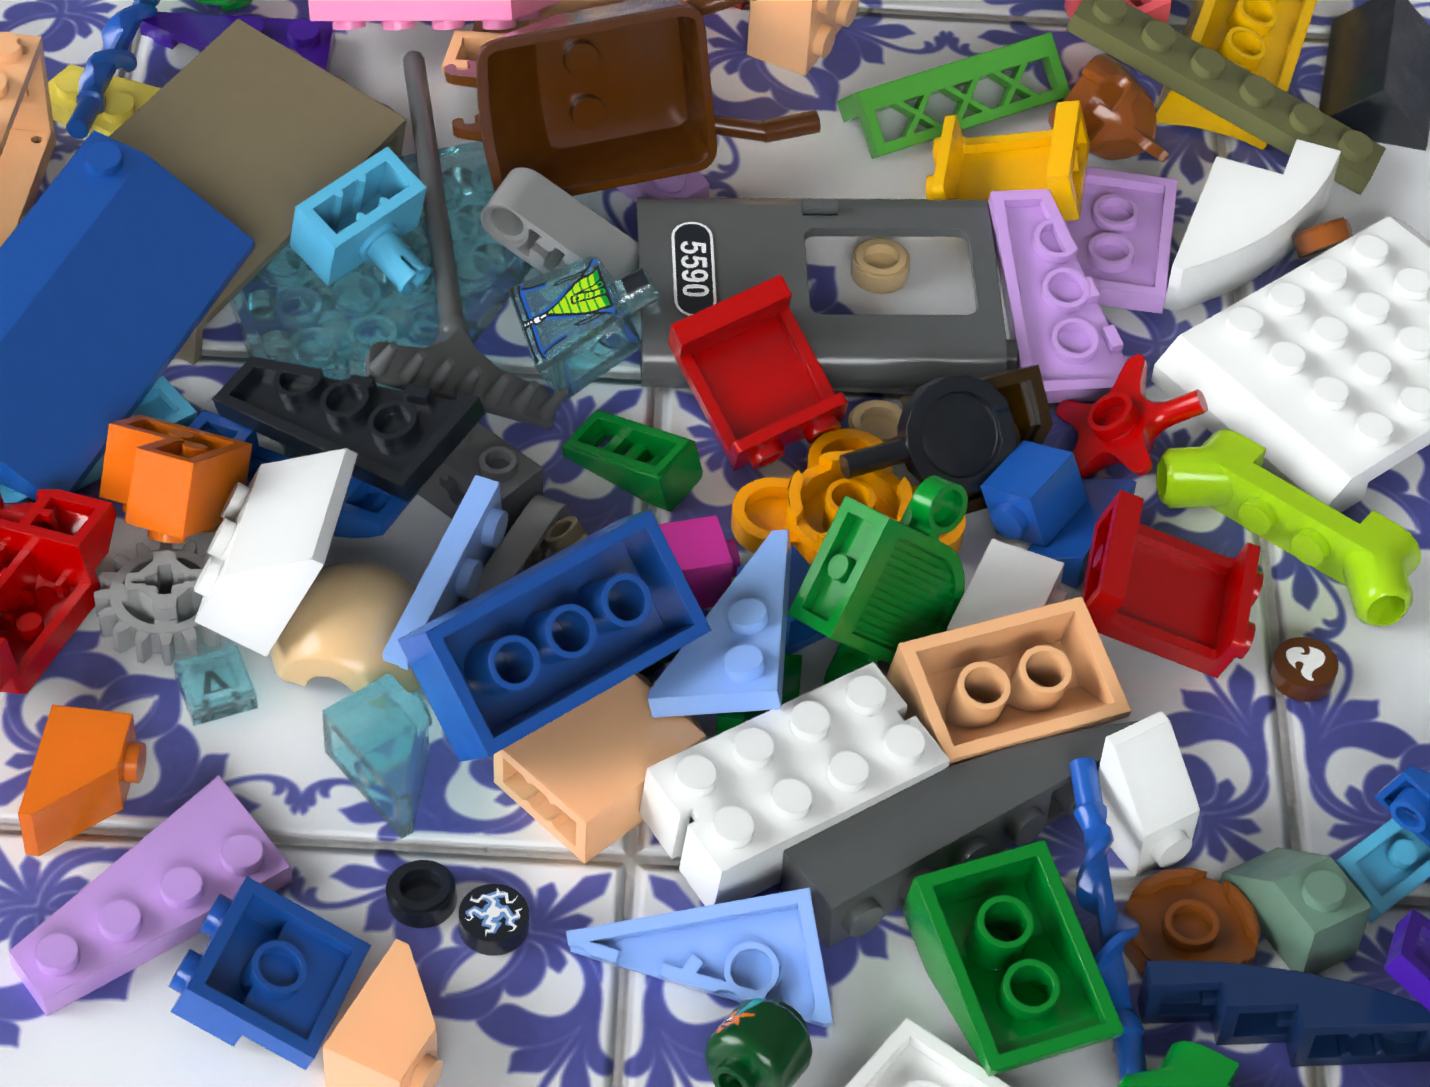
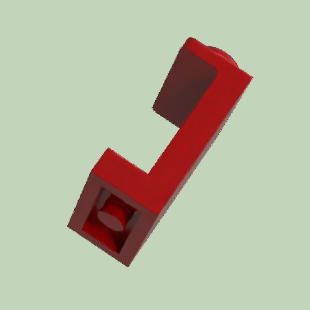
(756, 375)
(1169, 591)

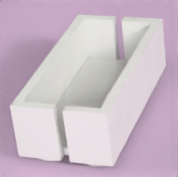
(784, 782)

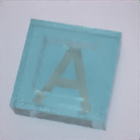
(215, 685)

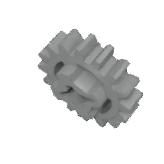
(154, 602)

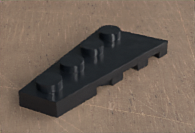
(393, 431)

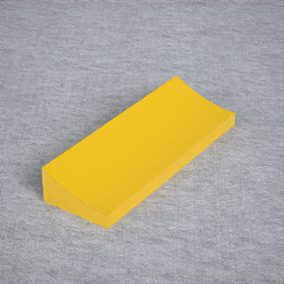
(1250, 33)

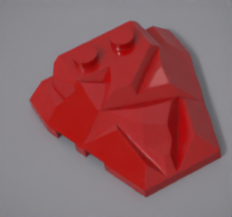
(47, 578)

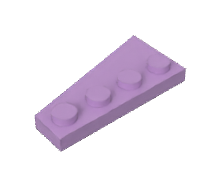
(148, 898)

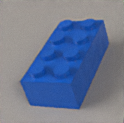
(554, 636)

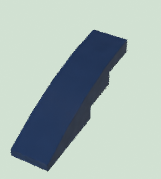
(1313, 1014)

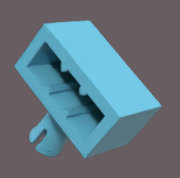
(363, 221)

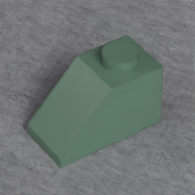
(1303, 907)

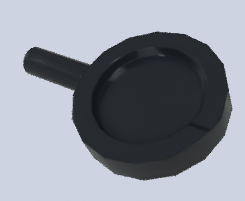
(945, 429)

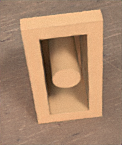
(386, 1032)

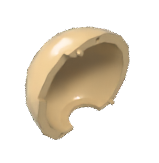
(345, 627)

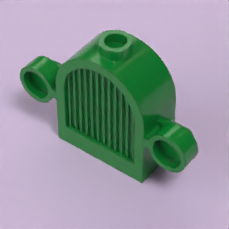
(884, 577)

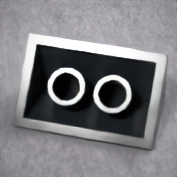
(1380, 73)

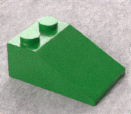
(1010, 958)

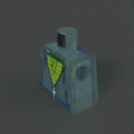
(580, 321)

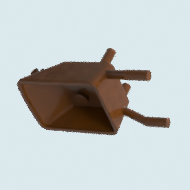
(606, 97)

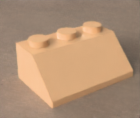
(1009, 680)

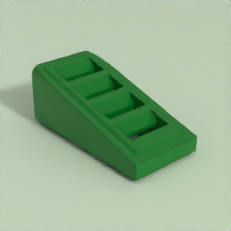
(661, 482)

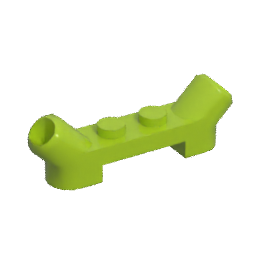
(1365, 557)

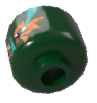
(759, 1046)

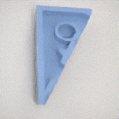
(725, 949)

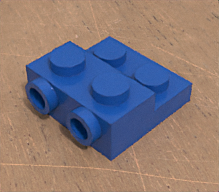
(268, 973)

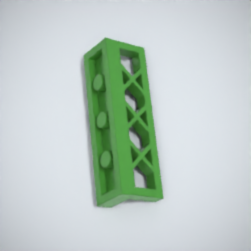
(945, 81)

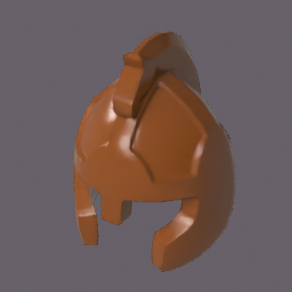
(1115, 111)

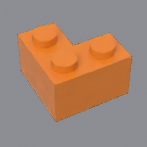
(171, 475)

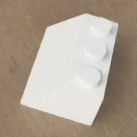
(272, 546)

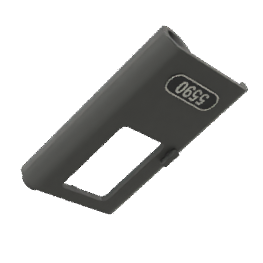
(722, 246)

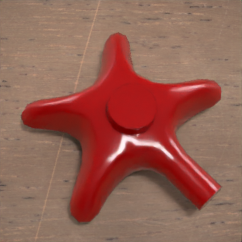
(1124, 422)

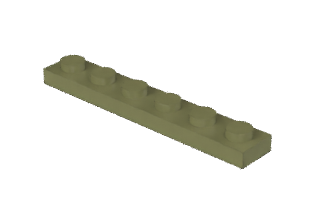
(1222, 86)

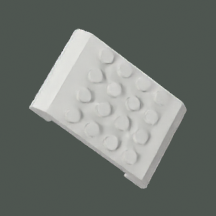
(1322, 364)

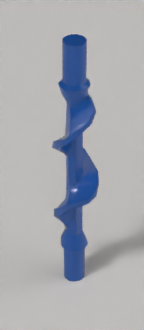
(102, 65)
(1096, 896)

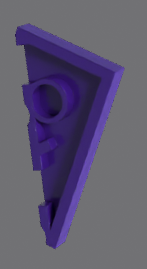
(309, 38)

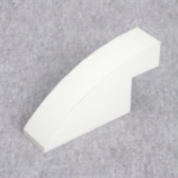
(1248, 222)

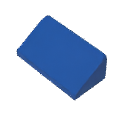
(1075, 539)

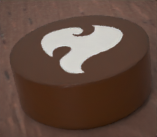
(1304, 669)

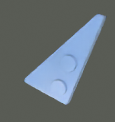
(456, 564)
(744, 654)

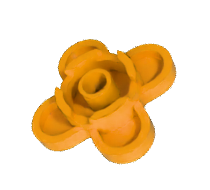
(812, 499)

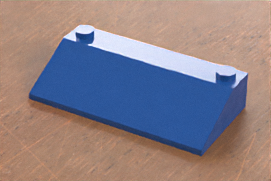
(98, 305)

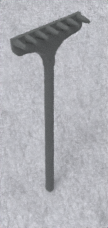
(452, 361)

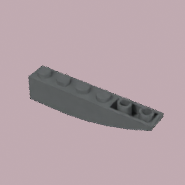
(953, 817)

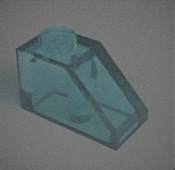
(382, 747)

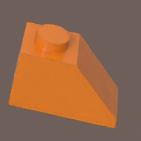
(78, 775)

